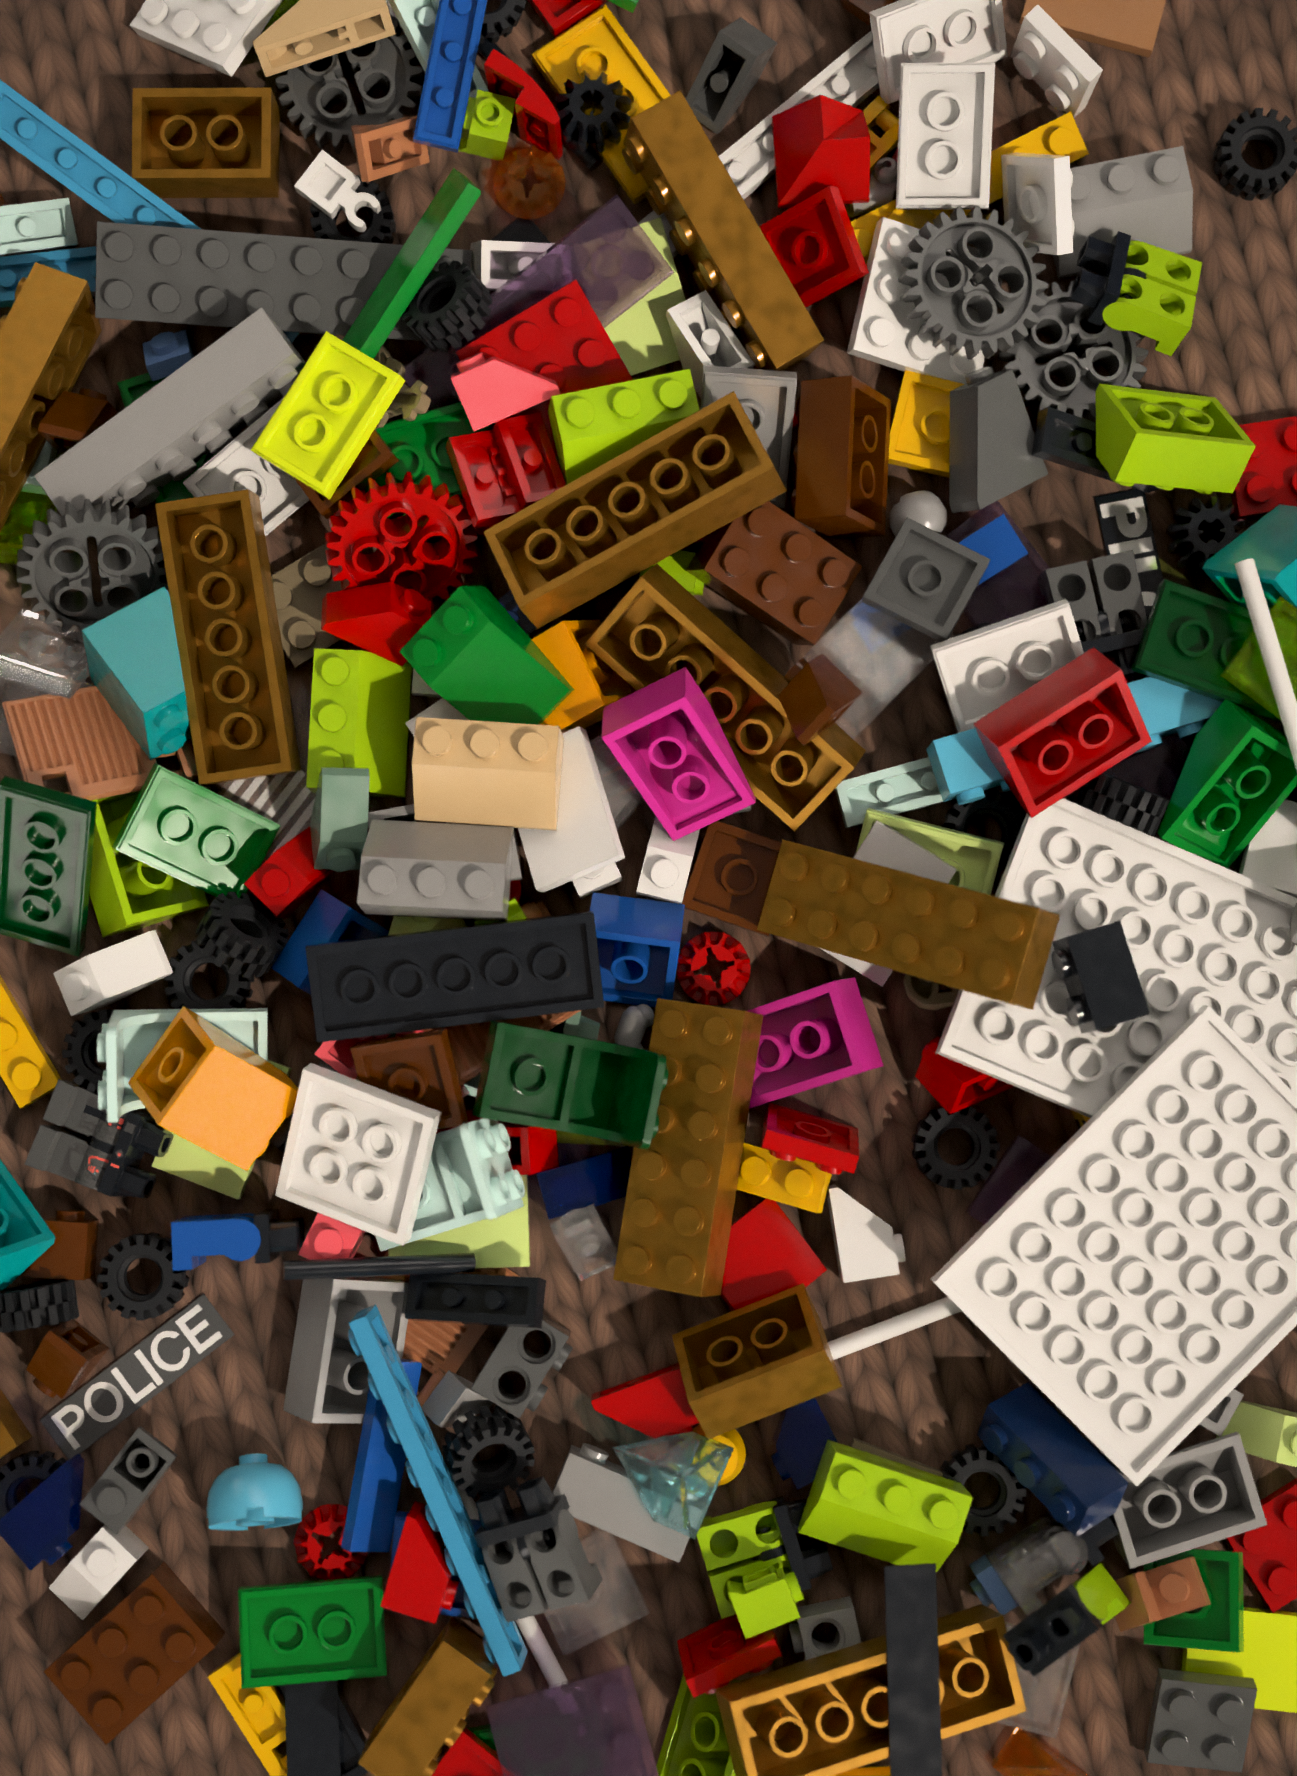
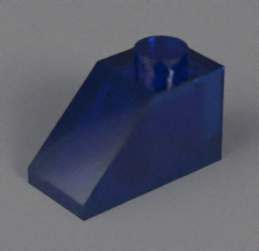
(585, 1182)
(801, 1442)
(47, 1516)

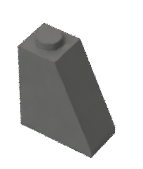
(989, 441)

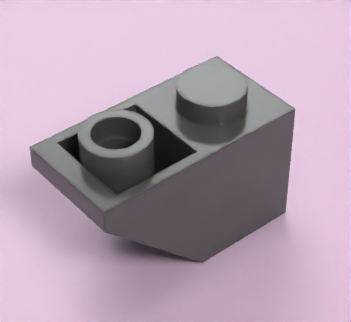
(129, 1480)

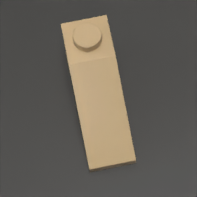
(320, 30)

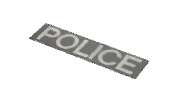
(137, 1377)

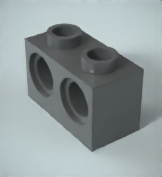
(513, 1355)

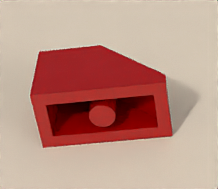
(376, 617)
(287, 876)
(953, 1083)
(650, 1403)
(419, 1574)

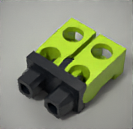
(1138, 289)
(754, 1540)
(1066, 1620)

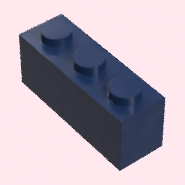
(1052, 1459)

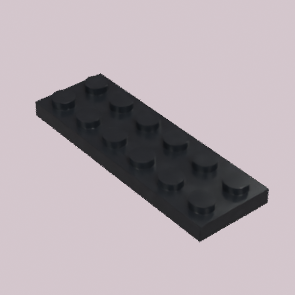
(454, 976)

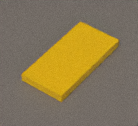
(598, 46)

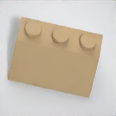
(487, 773)

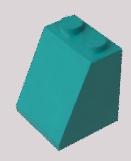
(1274, 551)
(140, 672)

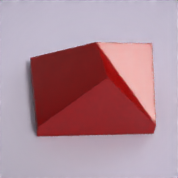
(821, 147)

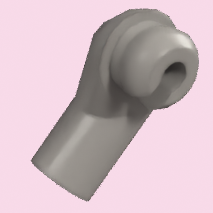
(882, 188)
(633, 1025)

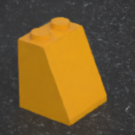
(591, 678)
(213, 1090)

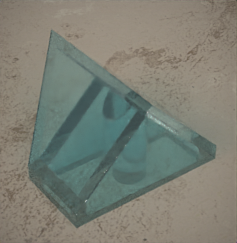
(676, 1477)

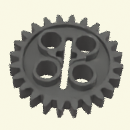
(311, 92)
(1000, 257)
(1061, 323)
(49, 572)

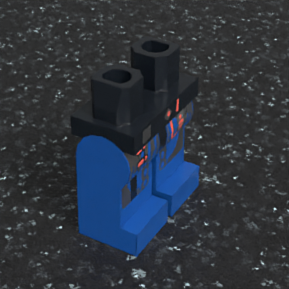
(234, 1236)

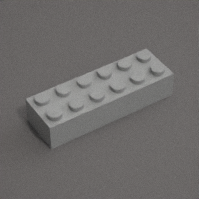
(178, 420)

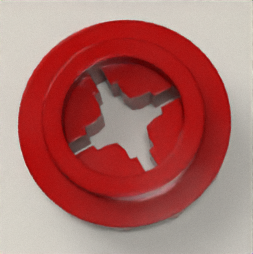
(732, 979)
(308, 1546)

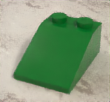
(485, 661)
(1228, 785)

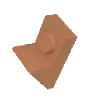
(387, 148)
(1161, 1593)

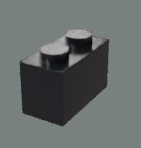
(1099, 978)

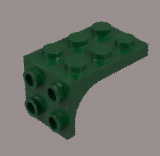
(571, 1084)

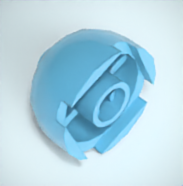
(254, 1496)

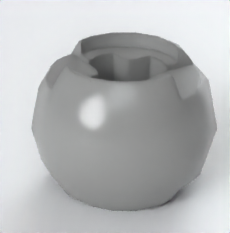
(921, 507)

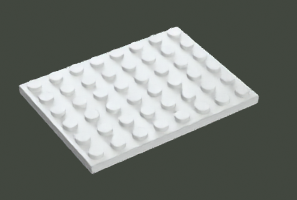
(1193, 938)
(1149, 1249)

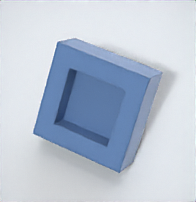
(167, 353)
(990, 1587)

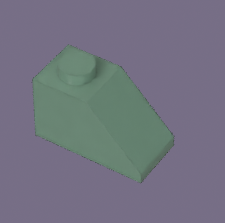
(340, 818)

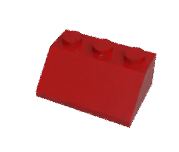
(1063, 731)

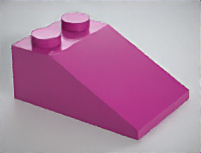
(676, 754)
(812, 1041)

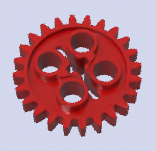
(402, 540)

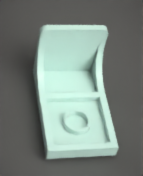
(134, 1033)
(466, 1180)

